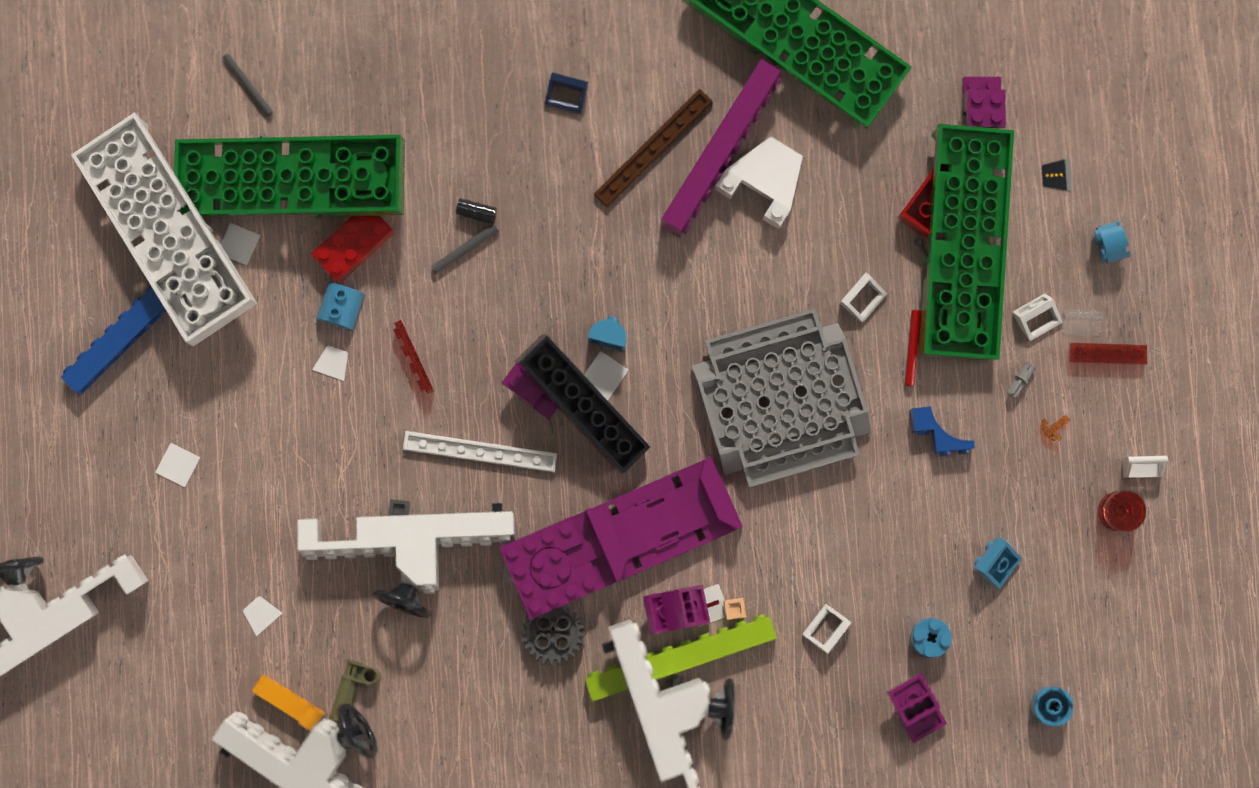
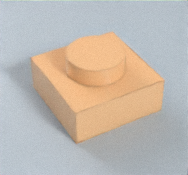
(734, 608)

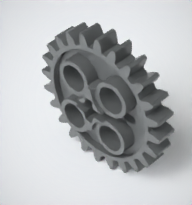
(552, 651)

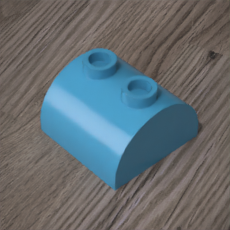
(340, 306)
(608, 334)
(997, 562)

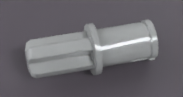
(1021, 379)

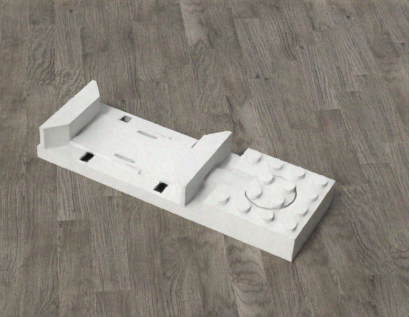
(178, 250)

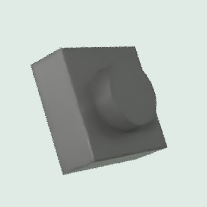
(398, 508)

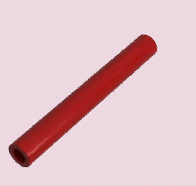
(912, 348)

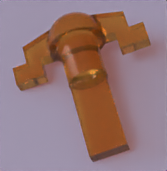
(1048, 431)

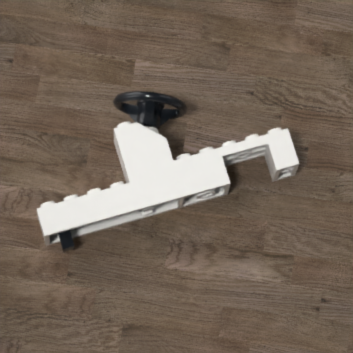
(415, 545)
(38, 624)
(668, 711)
(314, 762)

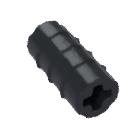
(476, 210)

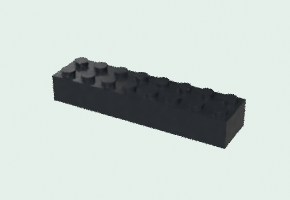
(582, 403)

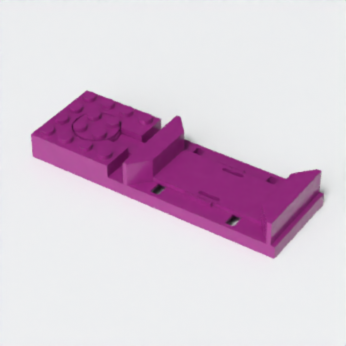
(597, 548)

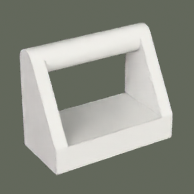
(866, 278)
(1033, 309)
(1144, 466)
(835, 636)

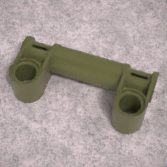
(354, 673)

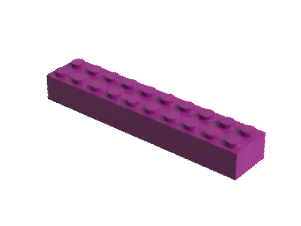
(720, 148)

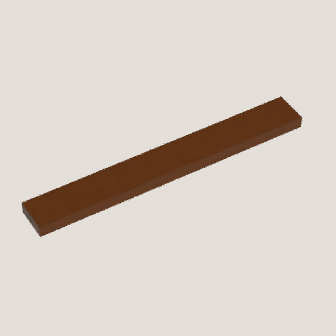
(653, 148)

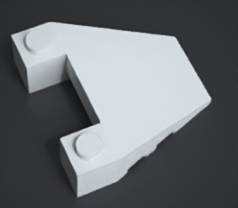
(771, 172)

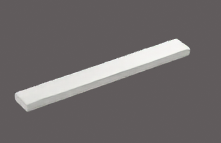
(480, 451)

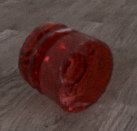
(1132, 509)

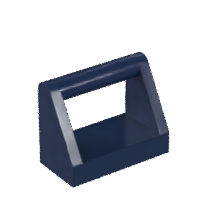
(569, 83)

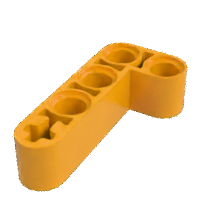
(288, 702)

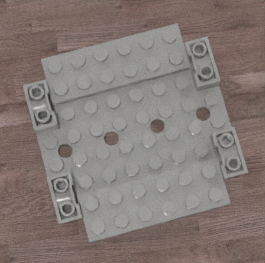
(793, 430)

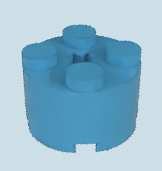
(1112, 242)
(941, 640)
(1062, 709)

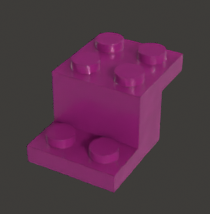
(984, 102)
(529, 392)
(676, 609)
(917, 707)

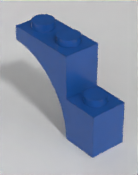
(923, 421)

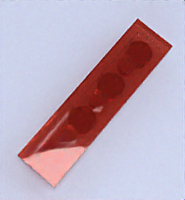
(409, 350)
(1108, 353)

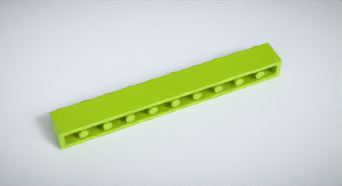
(687, 655)

